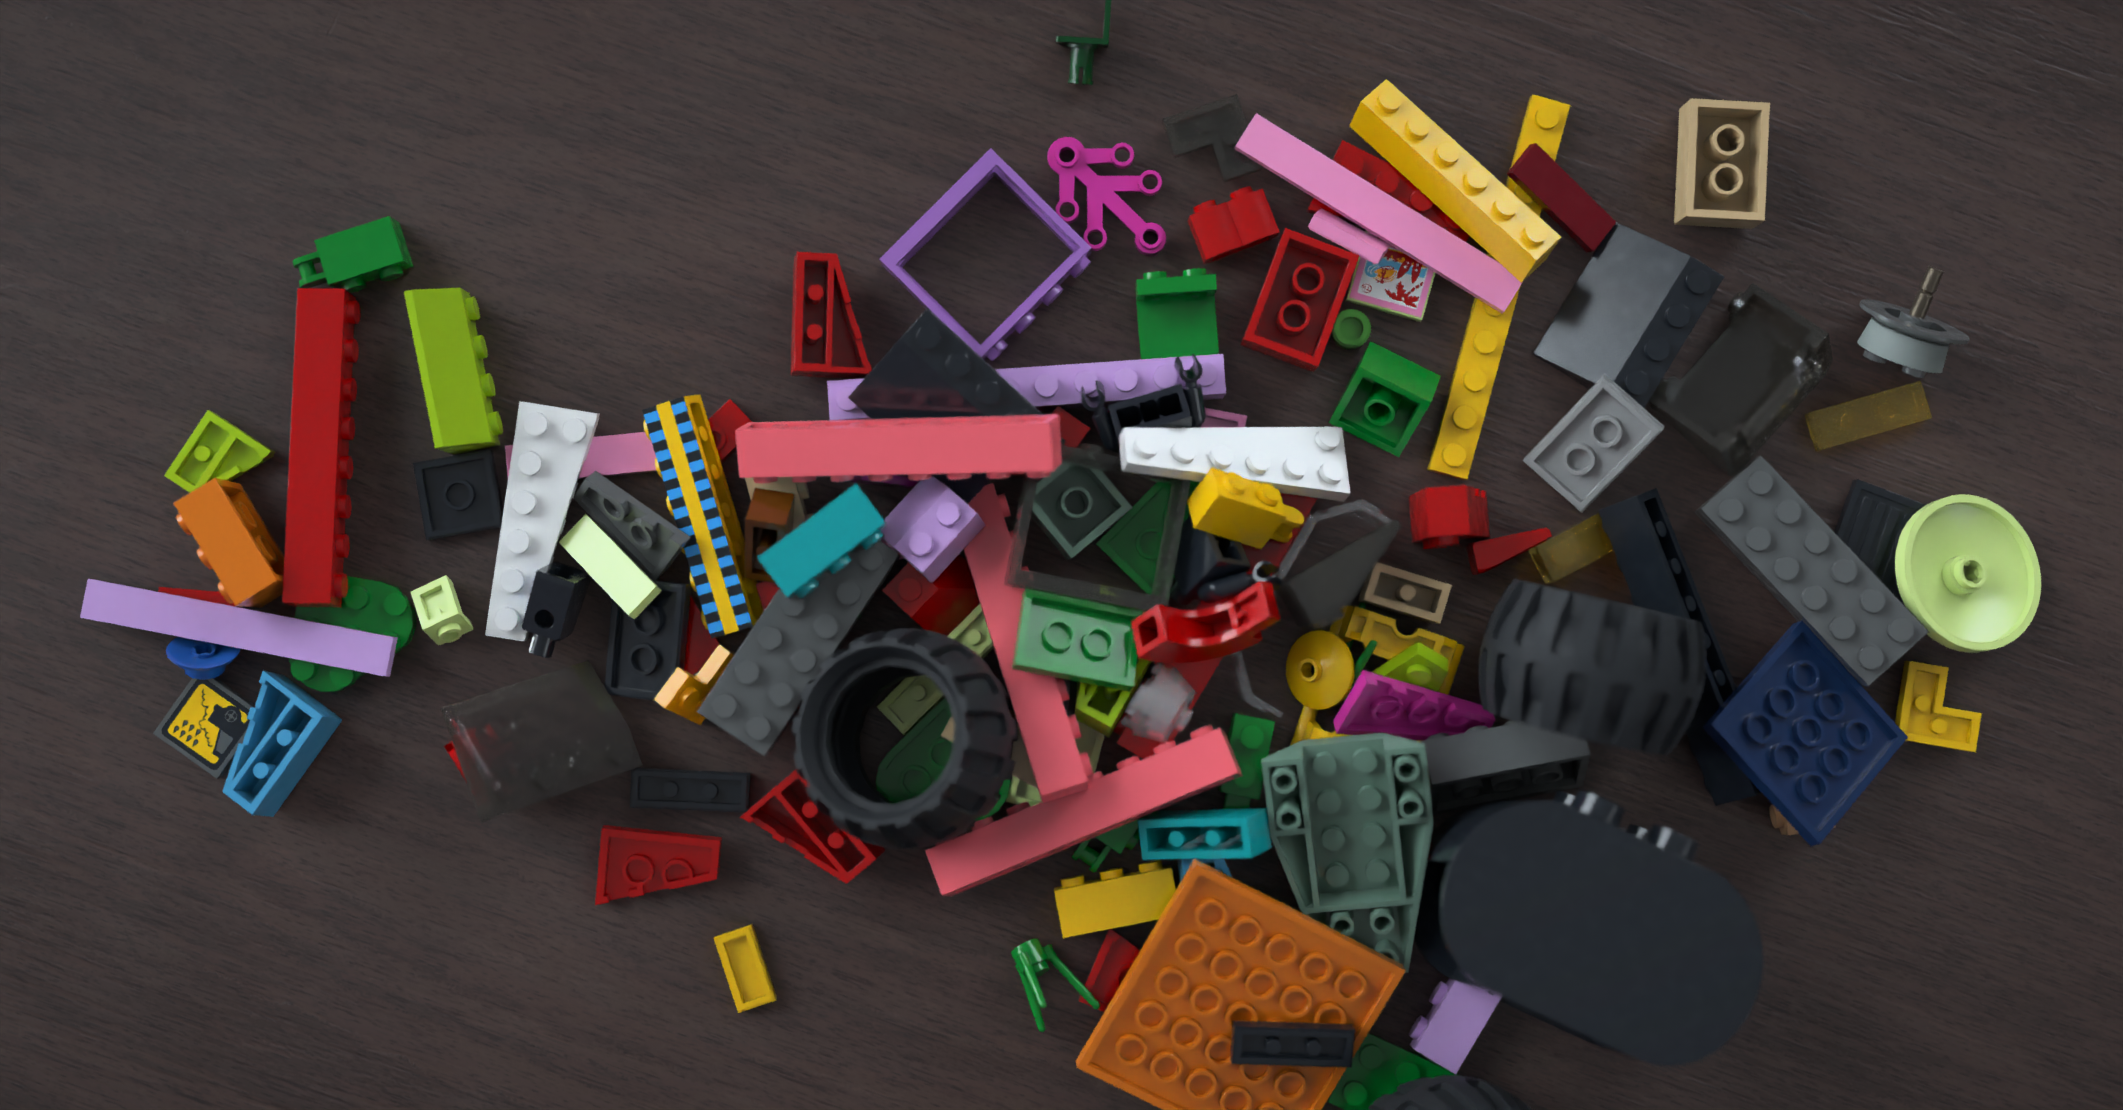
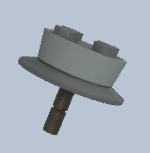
(1909, 334)

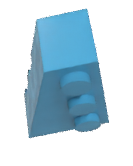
(279, 745)

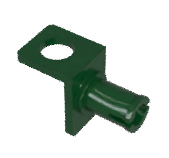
(1083, 50)

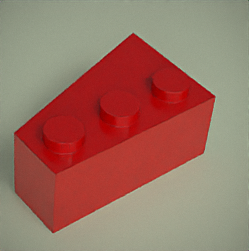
(1448, 515)

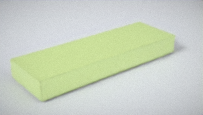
(610, 566)

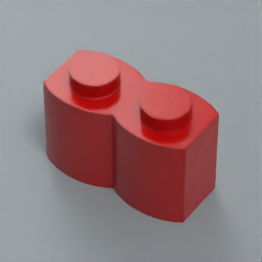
(1233, 224)

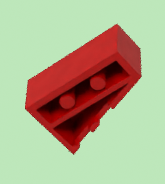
(823, 321)
(796, 820)

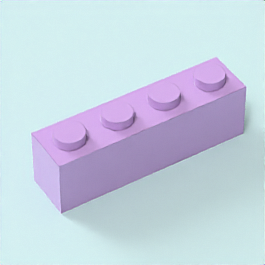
(1452, 1023)

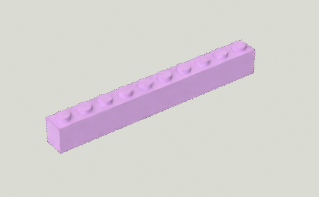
(1061, 384)

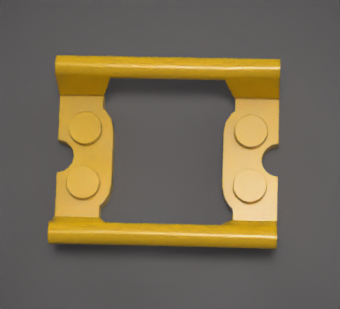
(1366, 626)

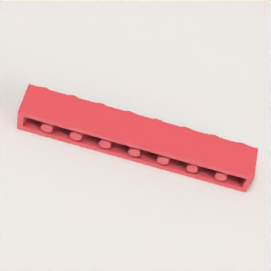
(899, 447)
(1035, 698)
(1109, 803)

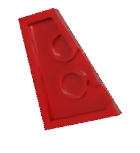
(652, 860)

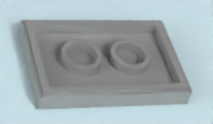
(1593, 443)

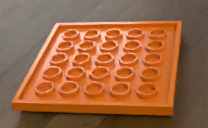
(1222, 959)

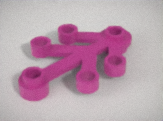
(1102, 191)

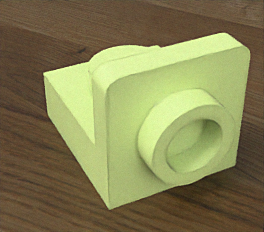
(440, 611)

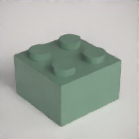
(1076, 507)

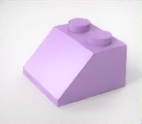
(931, 527)

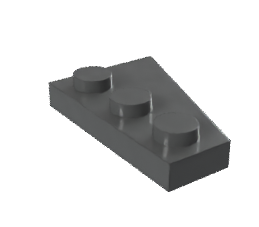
(632, 525)

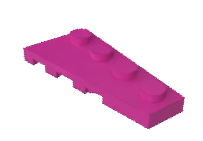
(1405, 710)

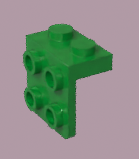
(1177, 314)

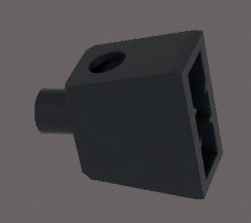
(557, 591)

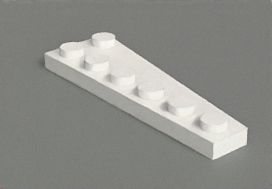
(540, 486)

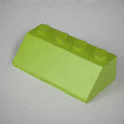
(453, 369)

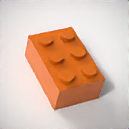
(233, 542)

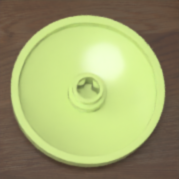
(1968, 573)

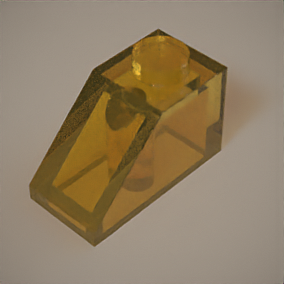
(1571, 549)

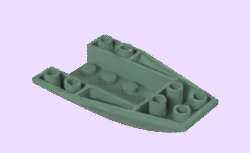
(1354, 833)

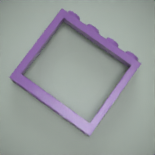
(945, 208)

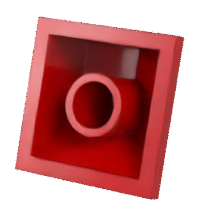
(939, 604)

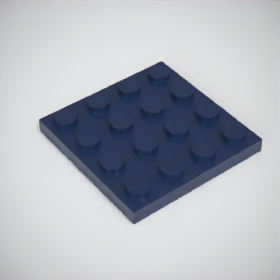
(1805, 733)

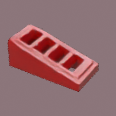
(1493, 552)

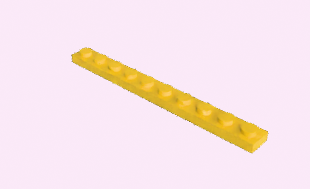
(1486, 326)

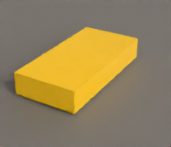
(745, 968)

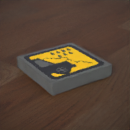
(206, 724)

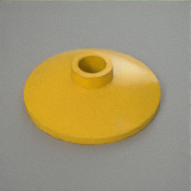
(1332, 669)

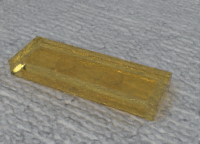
(1868, 416)

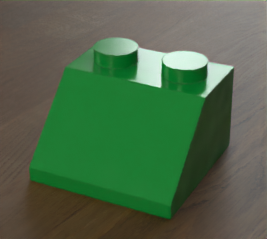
(1385, 399)

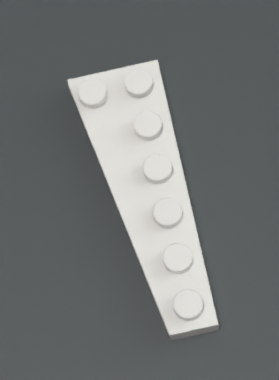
(1289, 458)

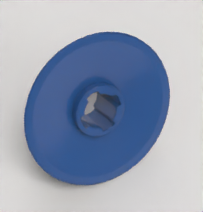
(200, 658)

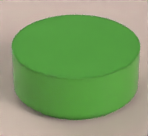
(1351, 329)

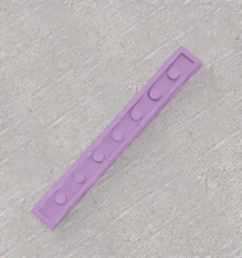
(239, 627)

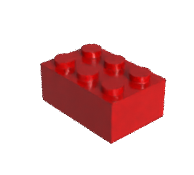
(1300, 300)

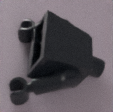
(1159, 409)
(1214, 568)

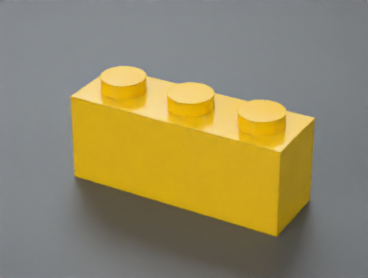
(1114, 898)

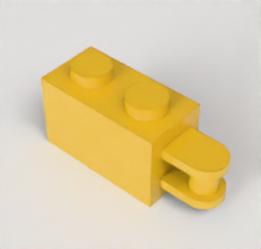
(1241, 509)

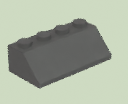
(1502, 765)

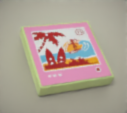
(1393, 285)

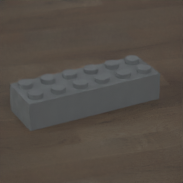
(1811, 571)
(788, 645)

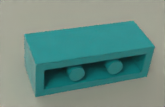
(823, 543)
(1205, 834)

